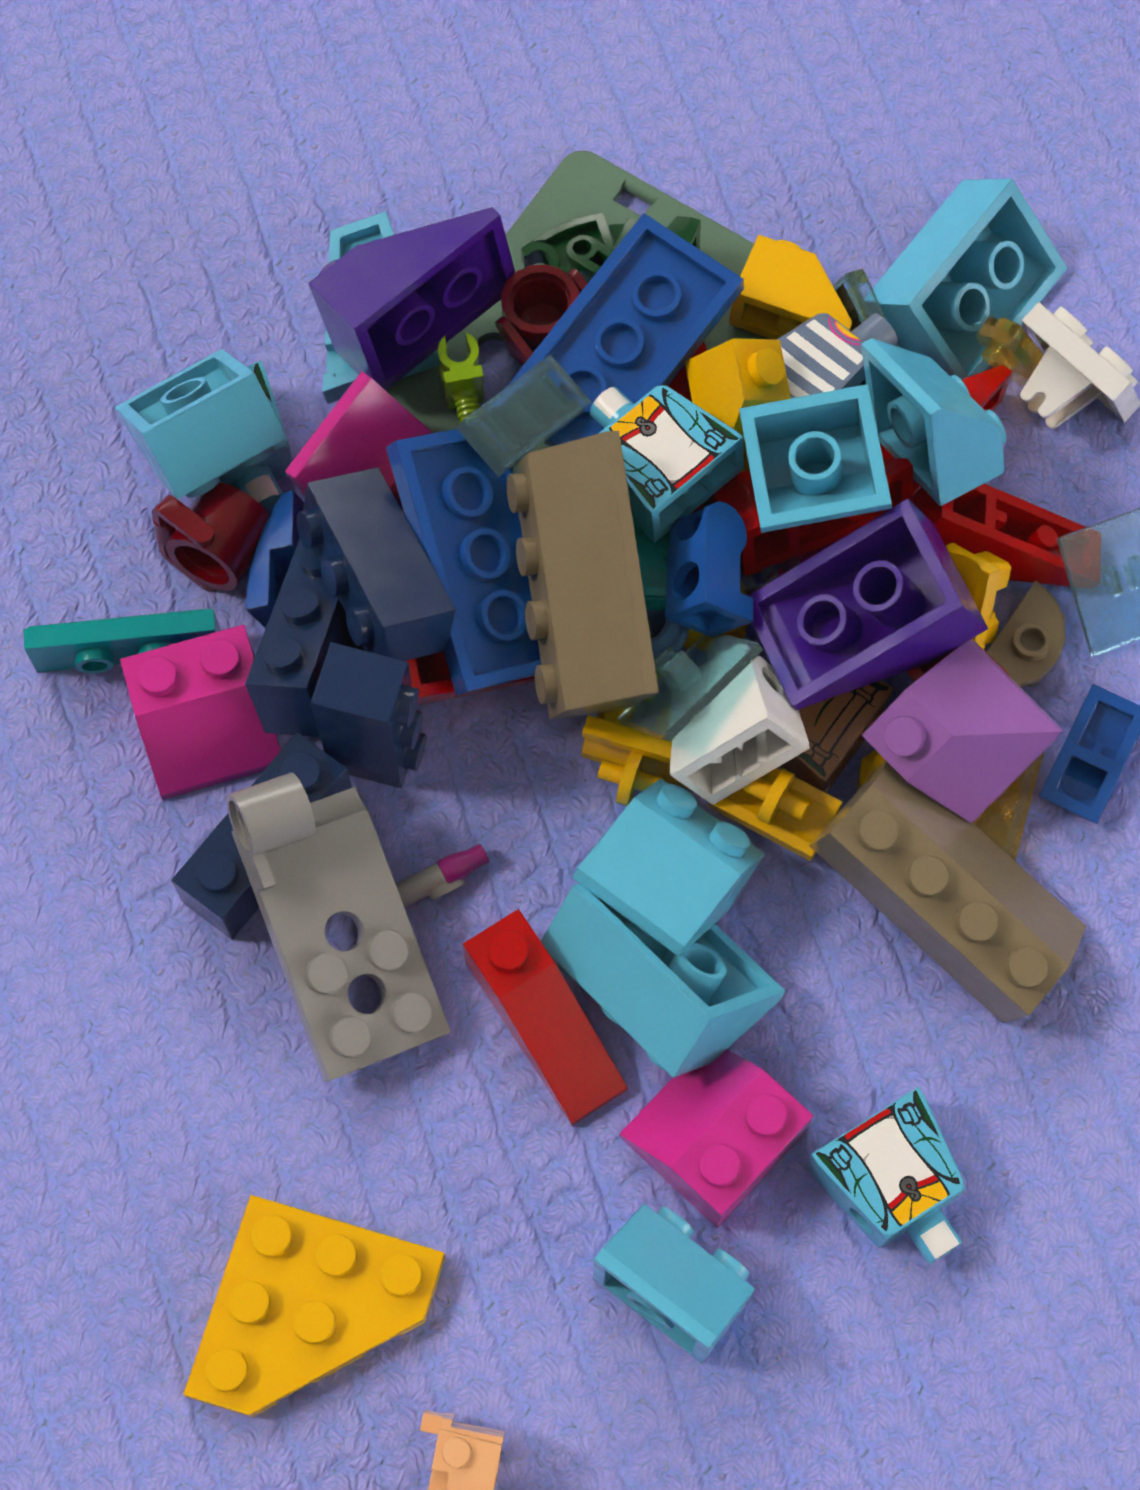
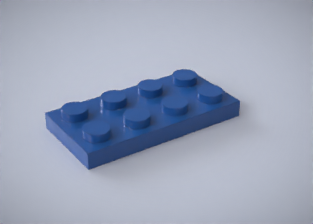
(637, 319)
(470, 540)

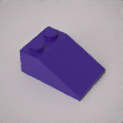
(407, 291)
(865, 609)

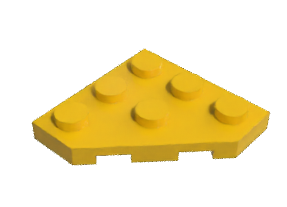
(305, 1303)

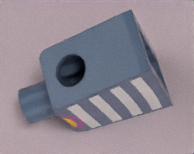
(827, 355)

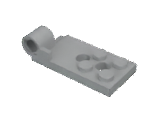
(321, 863)

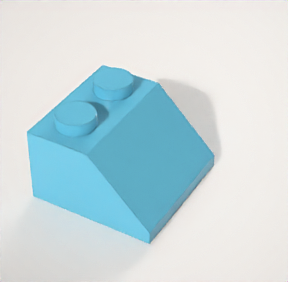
(932, 421)
(202, 424)
(815, 458)
(669, 866)
(673, 1279)

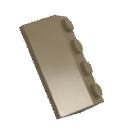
(582, 577)
(952, 893)

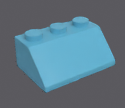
(968, 263)
(672, 1005)

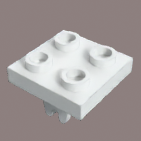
(1073, 372)

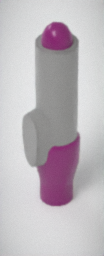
(442, 876)

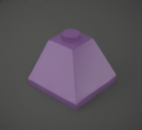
(963, 732)

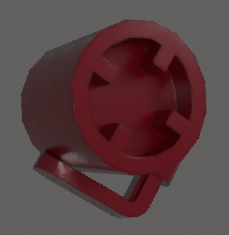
(534, 304)
(213, 537)

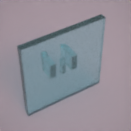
(1106, 580)
(689, 683)

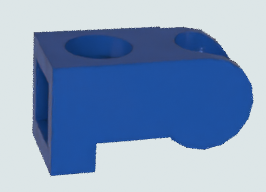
(706, 571)

